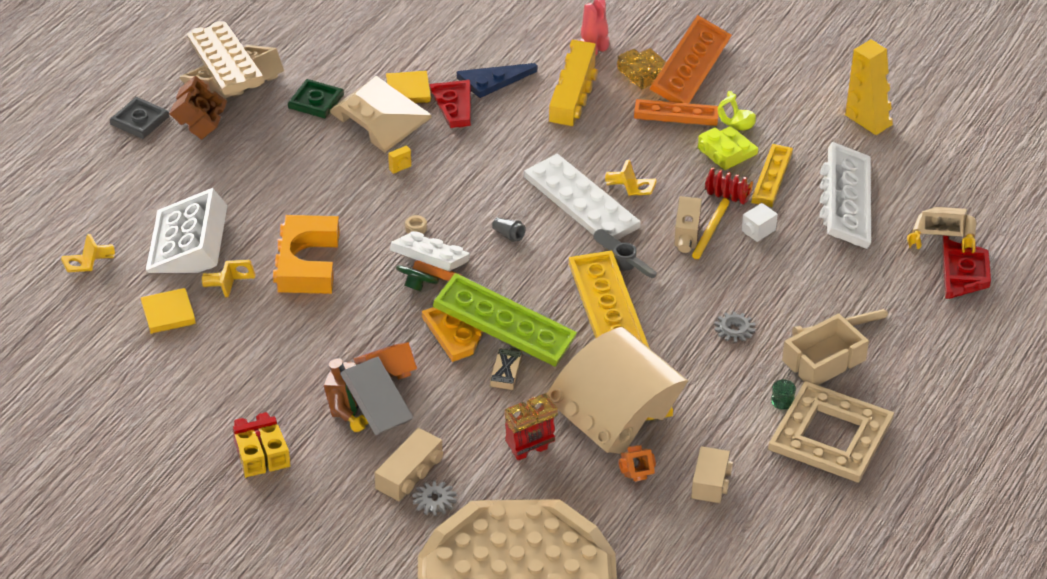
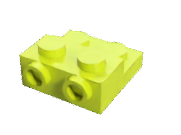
(726, 147)

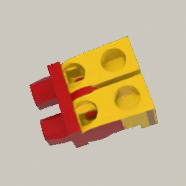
(259, 440)

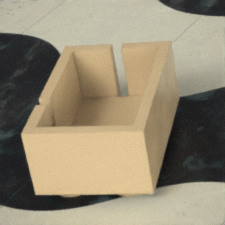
(825, 350)

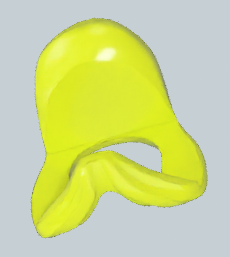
(741, 120)

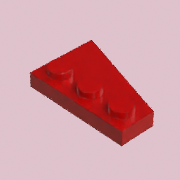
(454, 101)

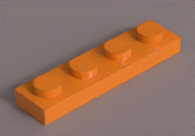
(676, 112)

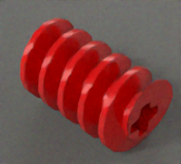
(728, 187)

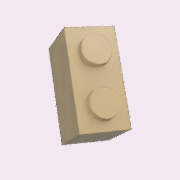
(711, 474)

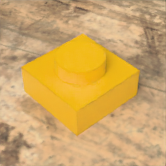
(399, 159)

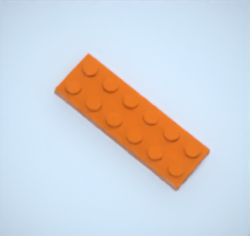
(691, 61)

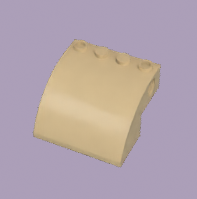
(615, 388)

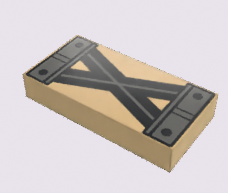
(506, 369)

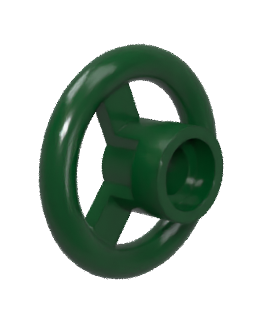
(415, 278)

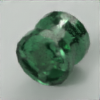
(783, 394)

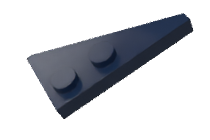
(491, 79)

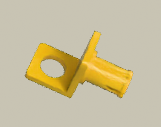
(629, 180)
(90, 254)
(227, 276)

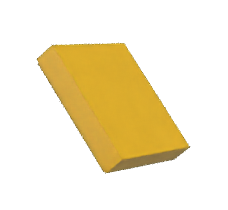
(411, 85)
(168, 310)

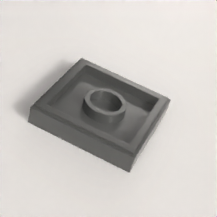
(139, 117)

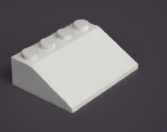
(188, 235)

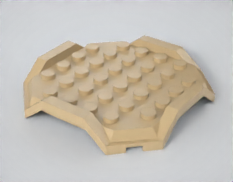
(517, 543)

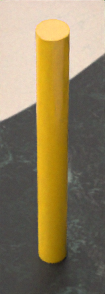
(710, 228)

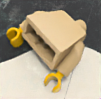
(945, 222)

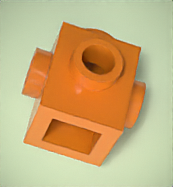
(645, 465)

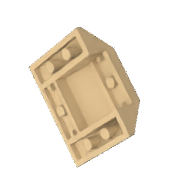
(382, 112)

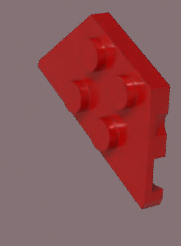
(964, 271)

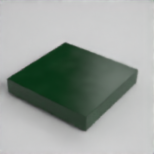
(315, 98)

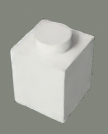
(759, 222)

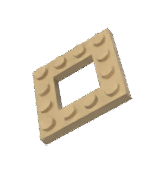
(852, 464)

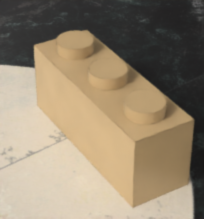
(408, 464)

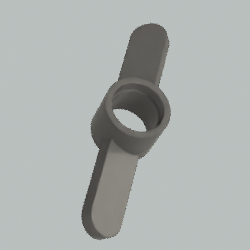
(624, 253)

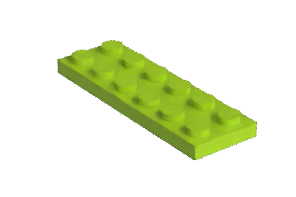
(505, 319)

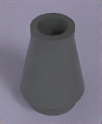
(511, 229)

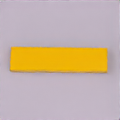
(772, 175)

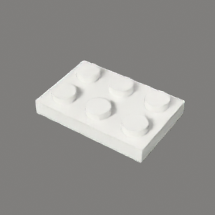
(430, 251)

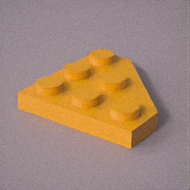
(454, 335)

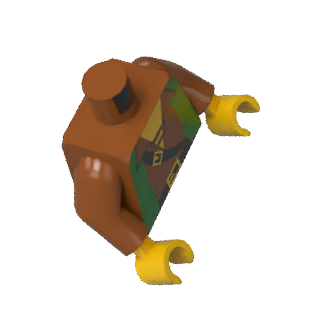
(340, 398)

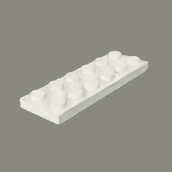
(581, 197)

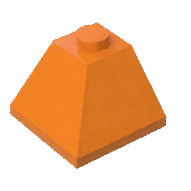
(396, 359)

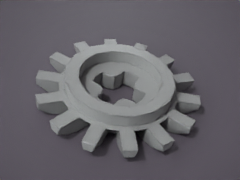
(725, 323)
(445, 498)

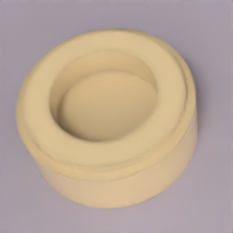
(416, 224)

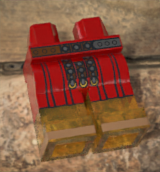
(533, 426)

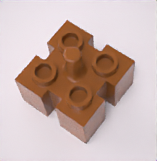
(198, 107)

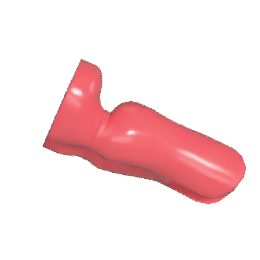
(595, 25)

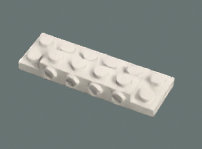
(847, 195)

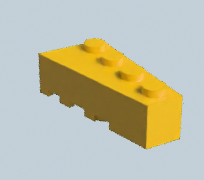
(573, 83)
(868, 88)

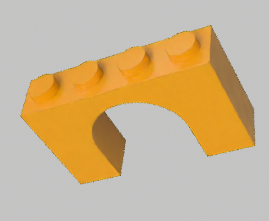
(297, 234)

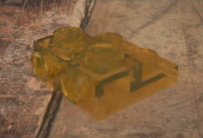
(640, 67)

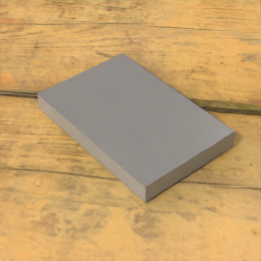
(376, 395)

